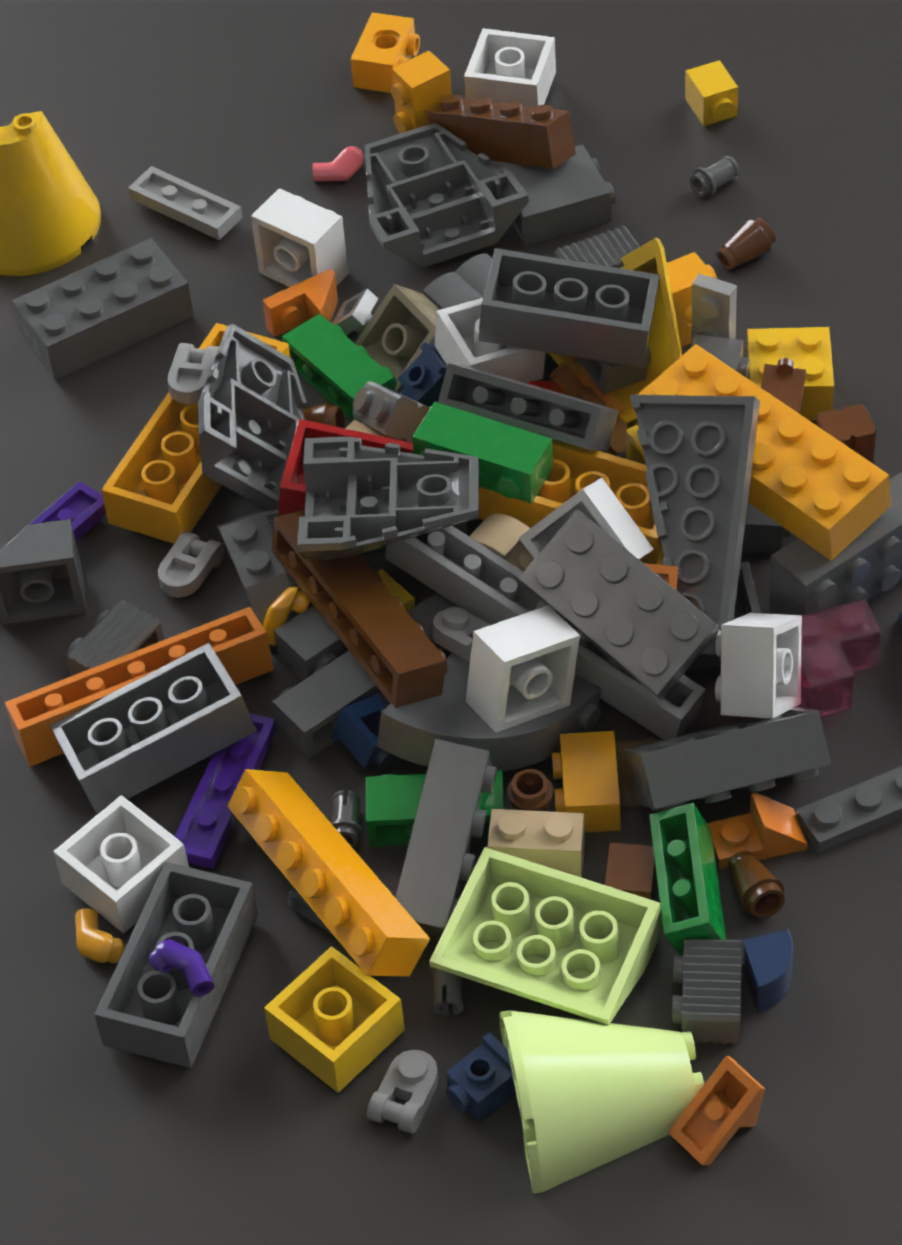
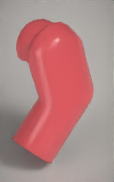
(341, 168)

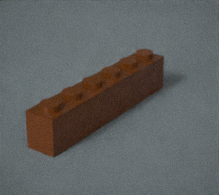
(365, 618)

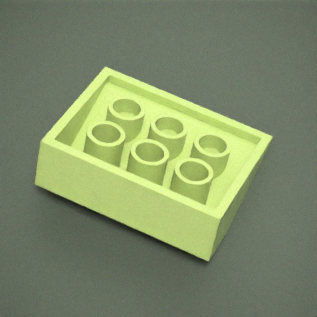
(549, 936)

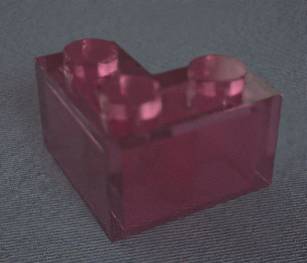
(832, 648)

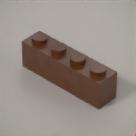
(508, 130)

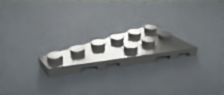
(699, 491)

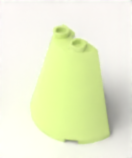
(593, 1090)

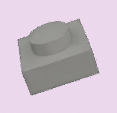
(356, 312)

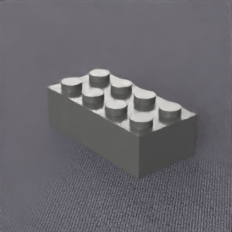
(568, 307)
(103, 308)
(810, 582)
(619, 604)
(154, 727)
(728, 758)
(156, 1010)

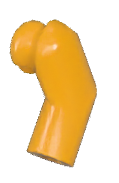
(280, 609)
(93, 942)

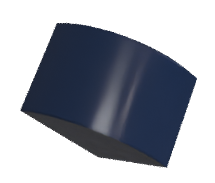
(768, 967)

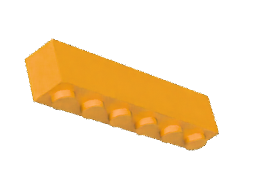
(328, 874)

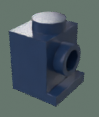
(424, 376)
(359, 732)
(481, 1080)

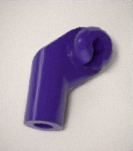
(190, 962)

